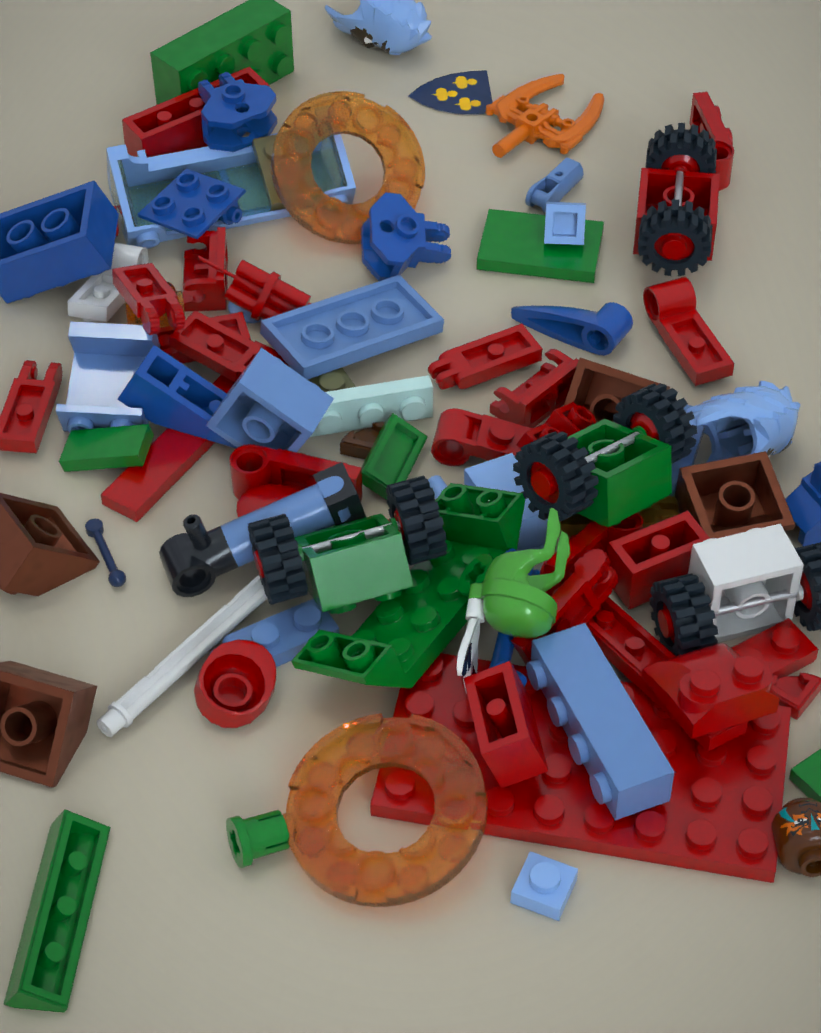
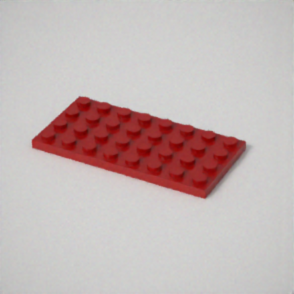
(711, 824)

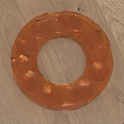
(333, 115)
(377, 876)

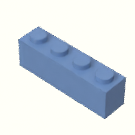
(600, 722)

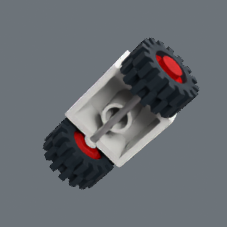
(738, 590)

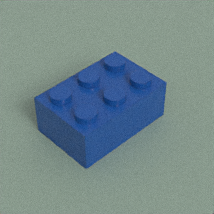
(56, 241)

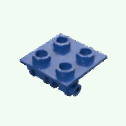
(194, 204)

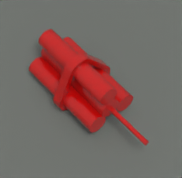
(261, 292)

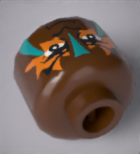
(798, 836)

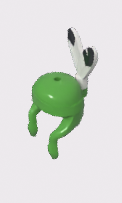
(512, 598)

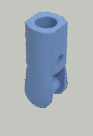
(555, 184)

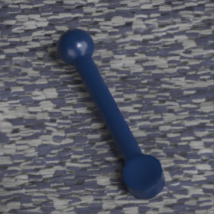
(95, 529)

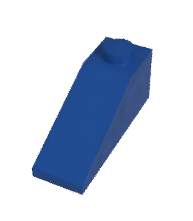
(174, 396)

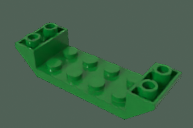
(414, 628)

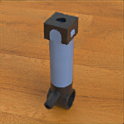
(200, 556)

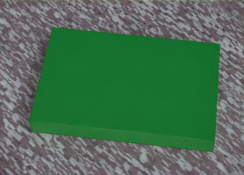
(516, 245)

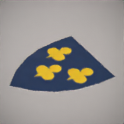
(456, 93)

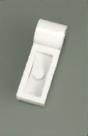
(98, 296)

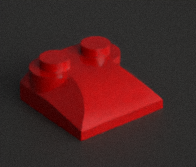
(713, 688)

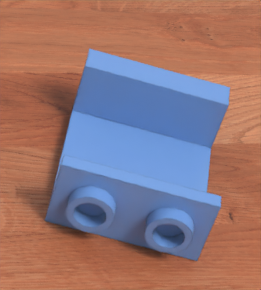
(101, 368)

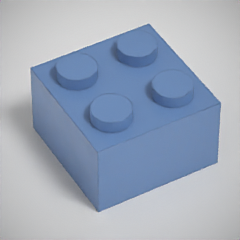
(270, 406)

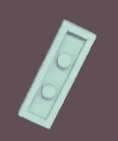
(373, 403)

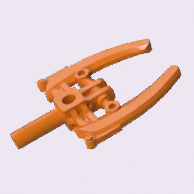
(537, 119)

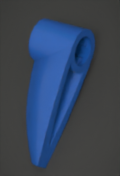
(579, 327)

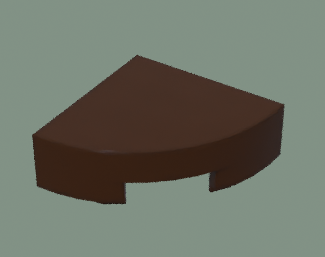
(361, 442)

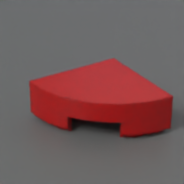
(796, 691)

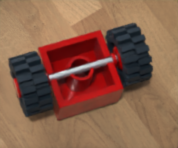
(677, 201)

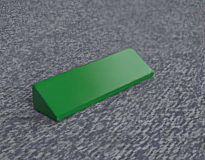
(58, 914)

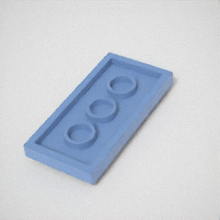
(351, 327)

